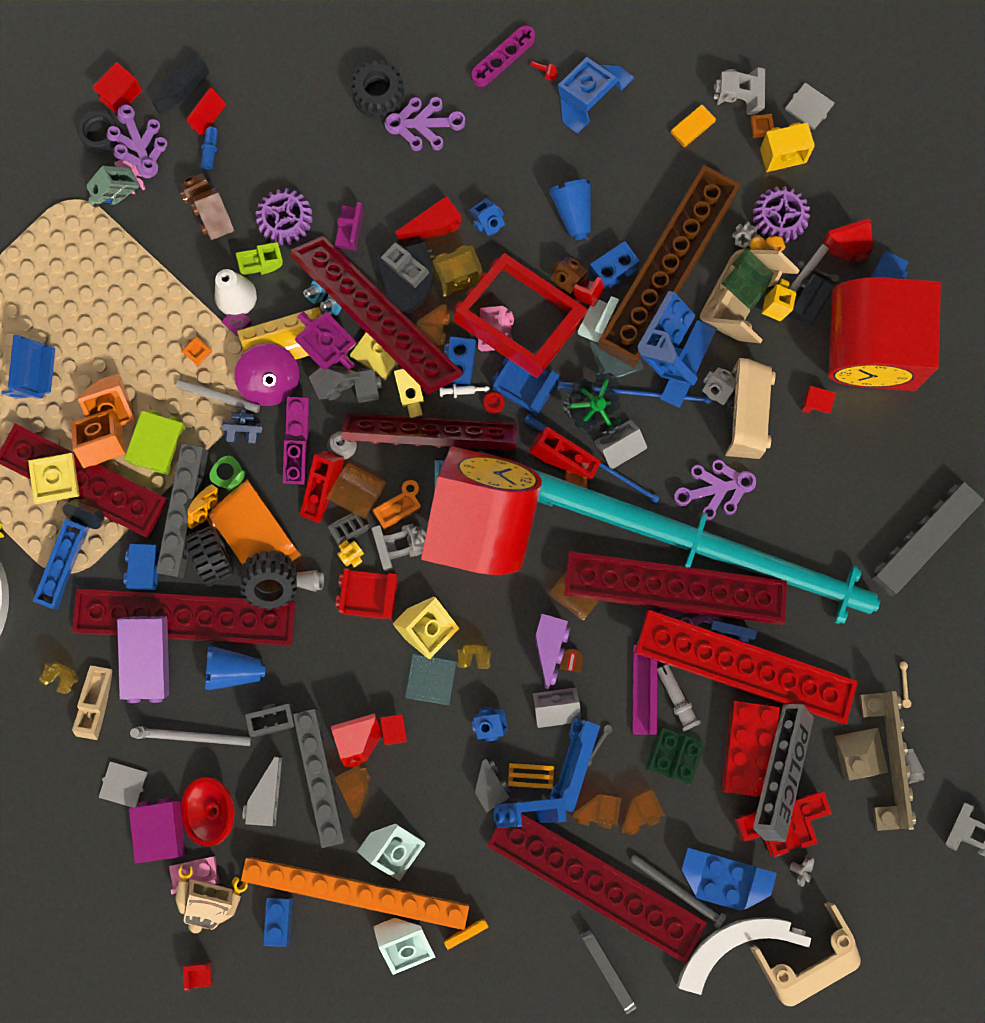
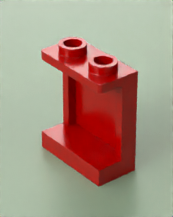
(367, 594)

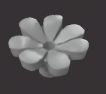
(803, 870)

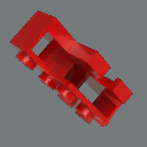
(800, 828)

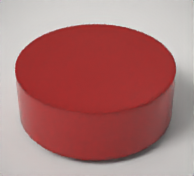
(493, 402)

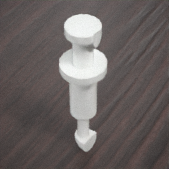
(459, 390)

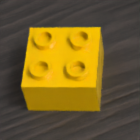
(787, 146)

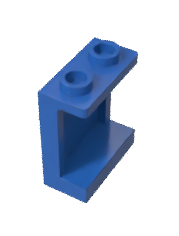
(523, 387)
(546, 812)

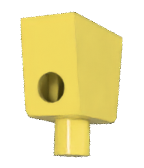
(406, 384)

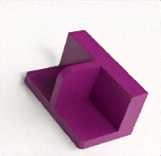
(349, 227)

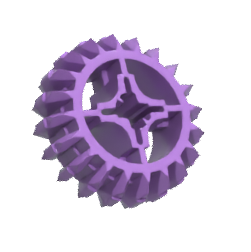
(288, 201)
(798, 214)

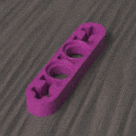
(501, 54)

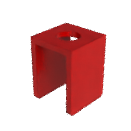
(117, 88)

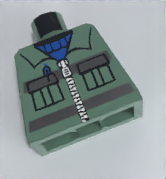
(111, 185)

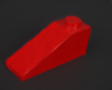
(431, 223)
(564, 454)
(323, 474)

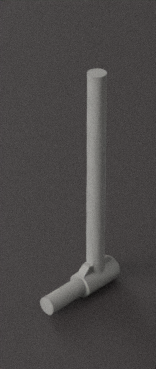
(143, 732)

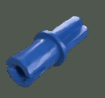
(209, 148)

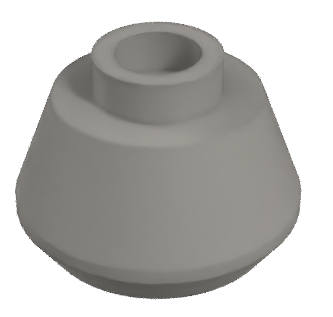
(345, 449)

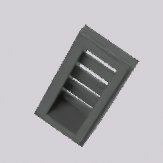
(356, 532)

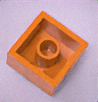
(97, 438)

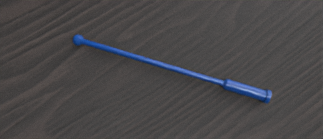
(568, 386)
(540, 427)

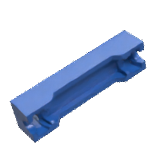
(60, 564)
(582, 737)

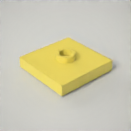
(373, 356)
(53, 478)

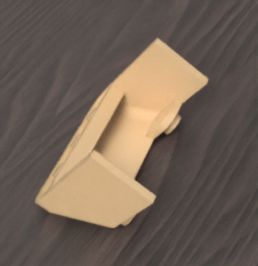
(727, 312)
(751, 409)
(795, 988)

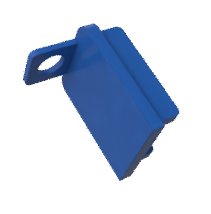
(30, 369)

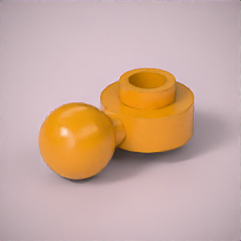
(771, 243)

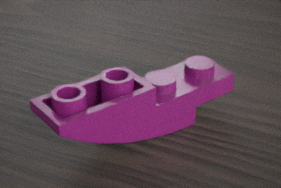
(296, 441)

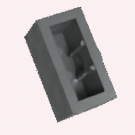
(270, 720)

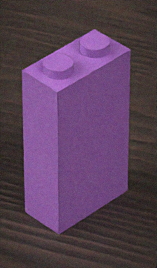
(143, 658)

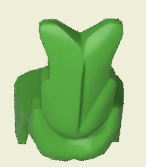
(235, 480)

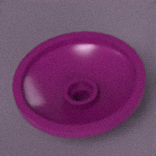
(265, 361)

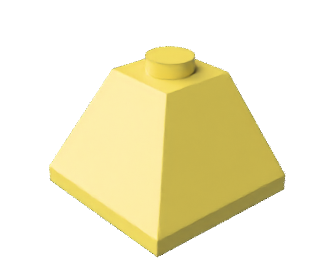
(426, 626)

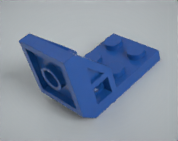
(662, 340)

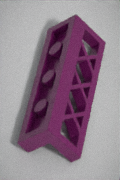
(644, 695)

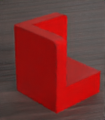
(589, 291)
(818, 400)
(393, 729)
(197, 975)

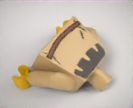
(206, 903)

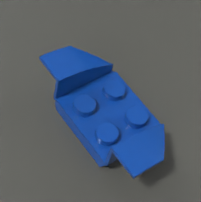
(585, 88)
(726, 880)

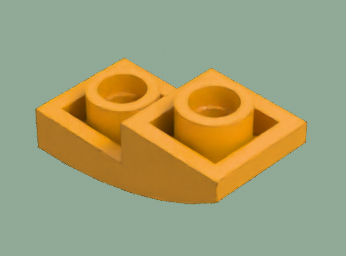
(201, 504)

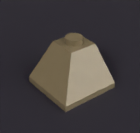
(861, 754)

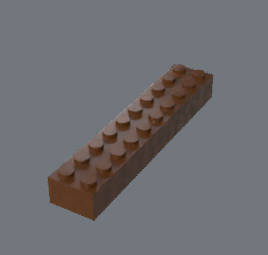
(669, 262)

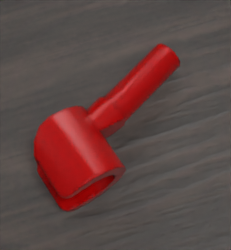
(550, 70)

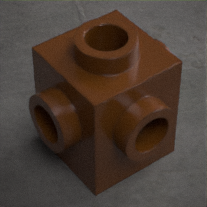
(192, 186)
(568, 273)

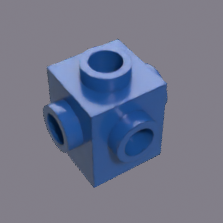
(487, 217)
(490, 723)

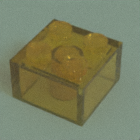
(457, 270)

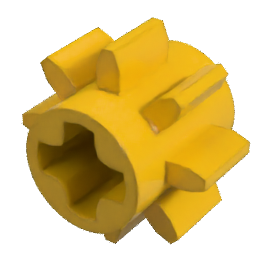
(350, 553)

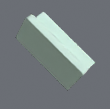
(598, 319)

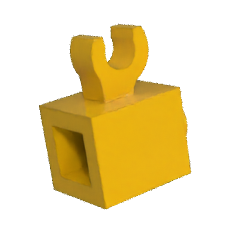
(779, 301)

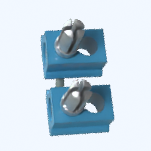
(316, 294)

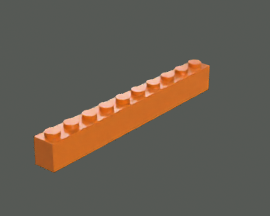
(355, 893)

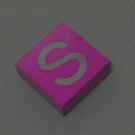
(236, 322)

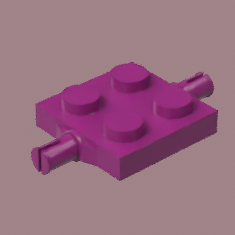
(325, 341)

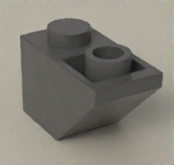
(332, 381)
(489, 788)

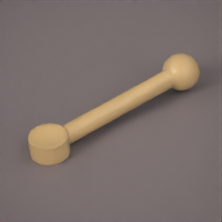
(906, 703)

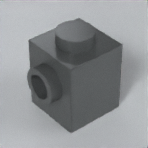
(367, 385)

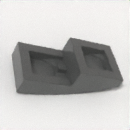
(404, 265)

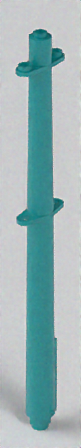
(698, 541)

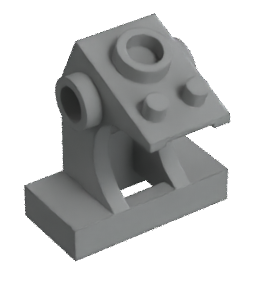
(729, 89)
(387, 547)
(964, 828)

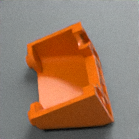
(249, 525)

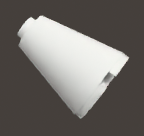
(234, 293)

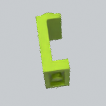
(154, 442)

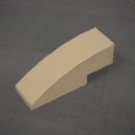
(92, 703)

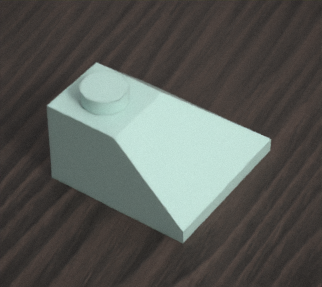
(391, 850)
(402, 944)

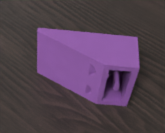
(548, 640)

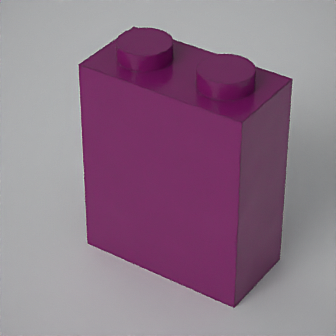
(157, 831)

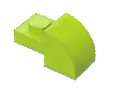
(263, 259)

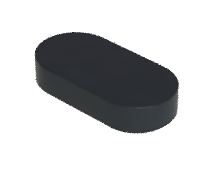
(83, 514)

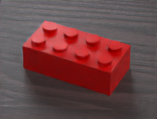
(748, 747)

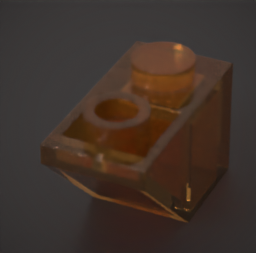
(433, 325)
(599, 809)
(640, 811)

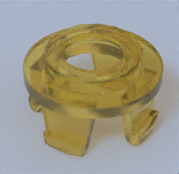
(482, 656)
(56, 669)

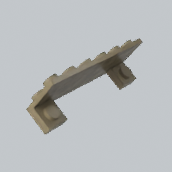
(900, 815)

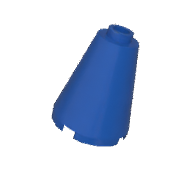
(574, 207)
(231, 669)

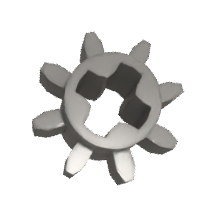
(744, 234)

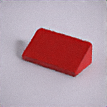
(205, 112)

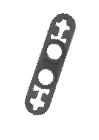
(608, 971)

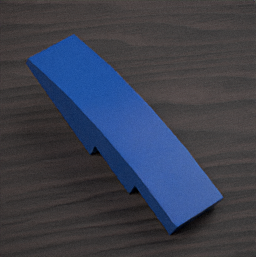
(696, 348)

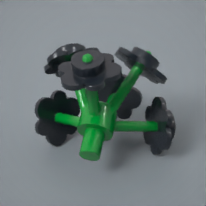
(605, 403)

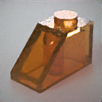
(355, 788)

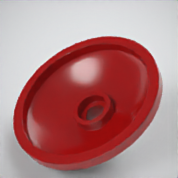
(207, 811)

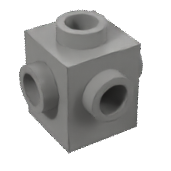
(719, 385)

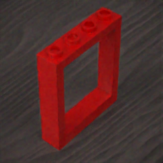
(503, 344)

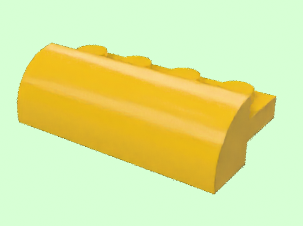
(280, 332)

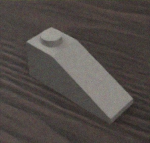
(263, 802)

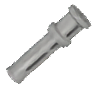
(682, 707)

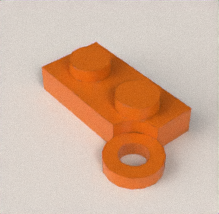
(399, 506)

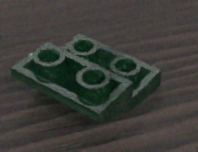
(748, 279)
(675, 755)

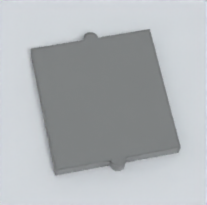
(809, 106)
(123, 784)

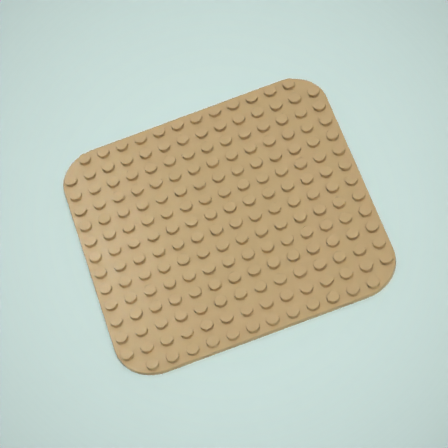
(106, 312)

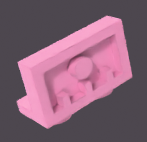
(499, 318)
(203, 870)

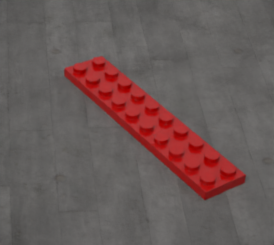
(745, 666)

